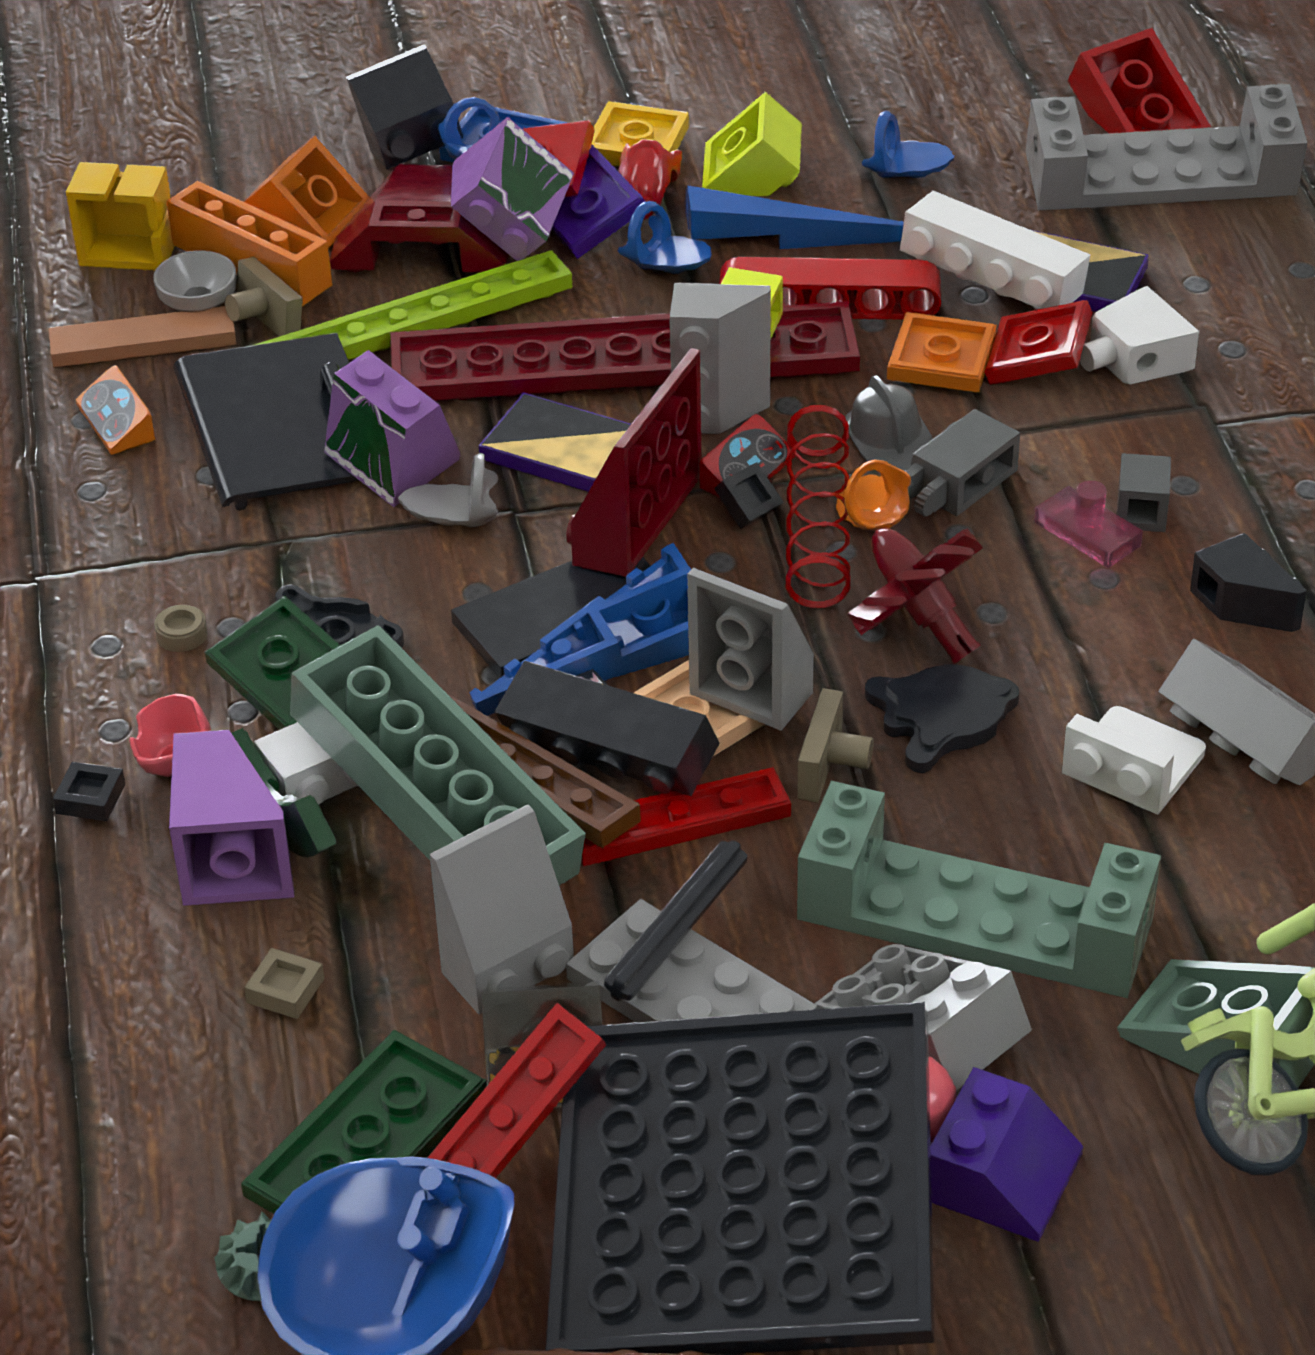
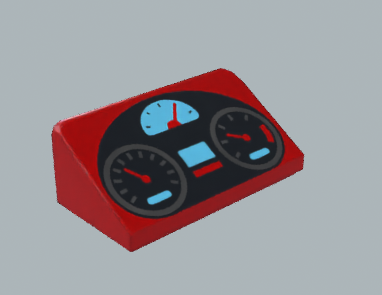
(748, 444)

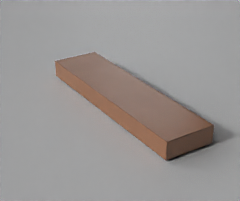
(141, 336)

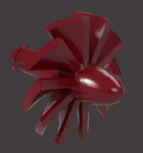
(918, 586)

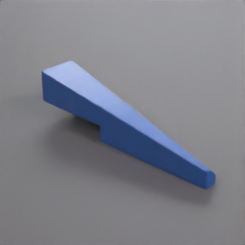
(729, 215)
(614, 636)

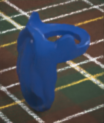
(448, 128)
(904, 158)
(662, 251)

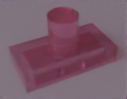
(1087, 525)

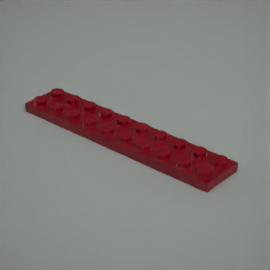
(600, 353)

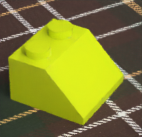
(754, 151)

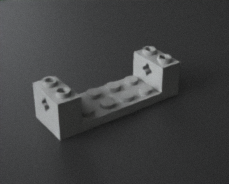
(1166, 165)

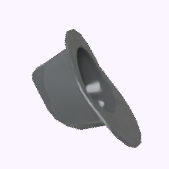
(887, 424)

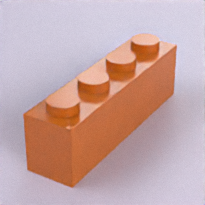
(222, 224)

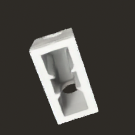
(1140, 339)

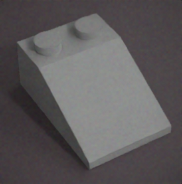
(746, 651)
(499, 908)

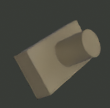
(266, 297)
(827, 745)

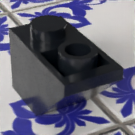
(1247, 585)

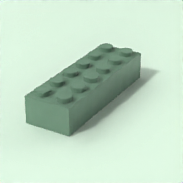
(419, 750)

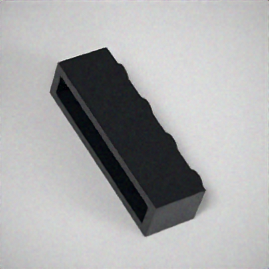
(609, 728)

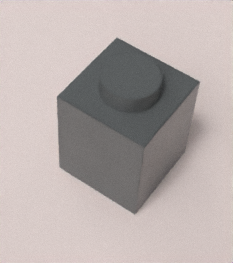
(1144, 491)

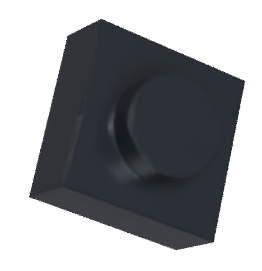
(748, 495)
(89, 791)

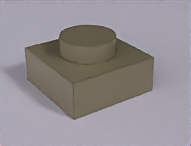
(284, 983)

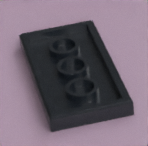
(515, 618)

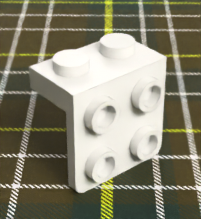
(1130, 756)

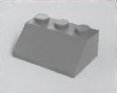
(734, 344)
(1243, 713)

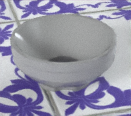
(195, 280)

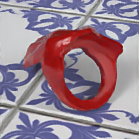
(650, 169)

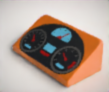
(116, 412)

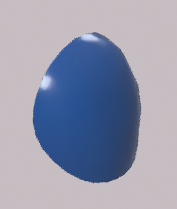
(384, 1256)

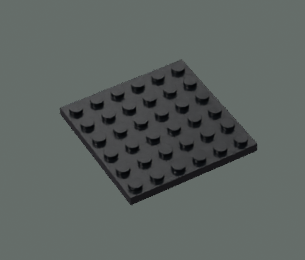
(747, 1186)

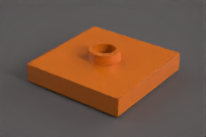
(941, 352)

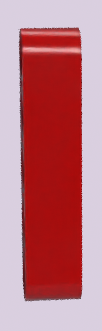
(853, 281)

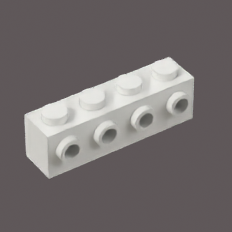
(994, 252)

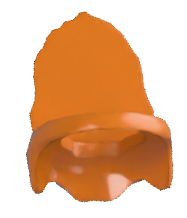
(874, 499)

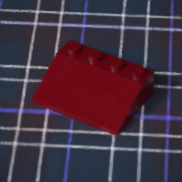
(643, 477)

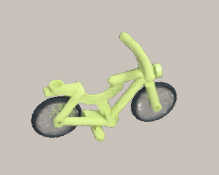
(1243, 1096)

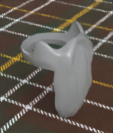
(454, 502)

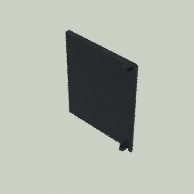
(264, 415)

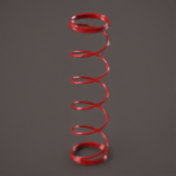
(816, 557)

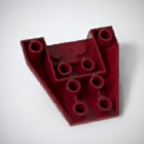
(417, 208)

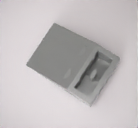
(968, 1004)

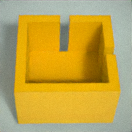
(120, 215)

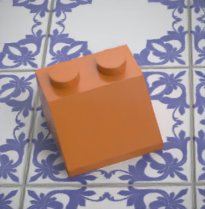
(311, 192)

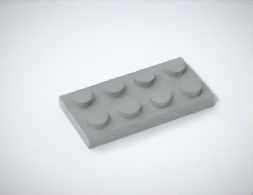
(691, 982)

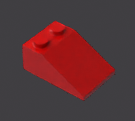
(1134, 87)

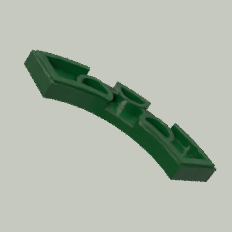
(304, 821)

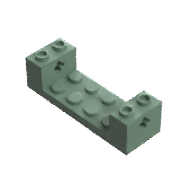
(971, 907)

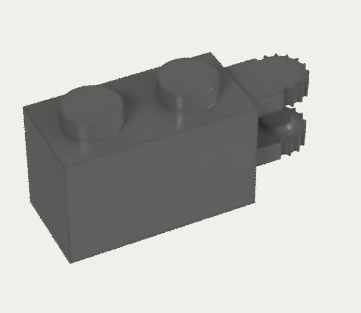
(962, 464)

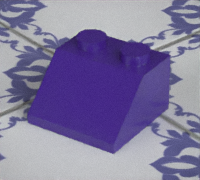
(1002, 1156)

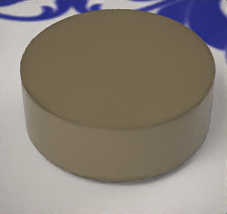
(180, 628)

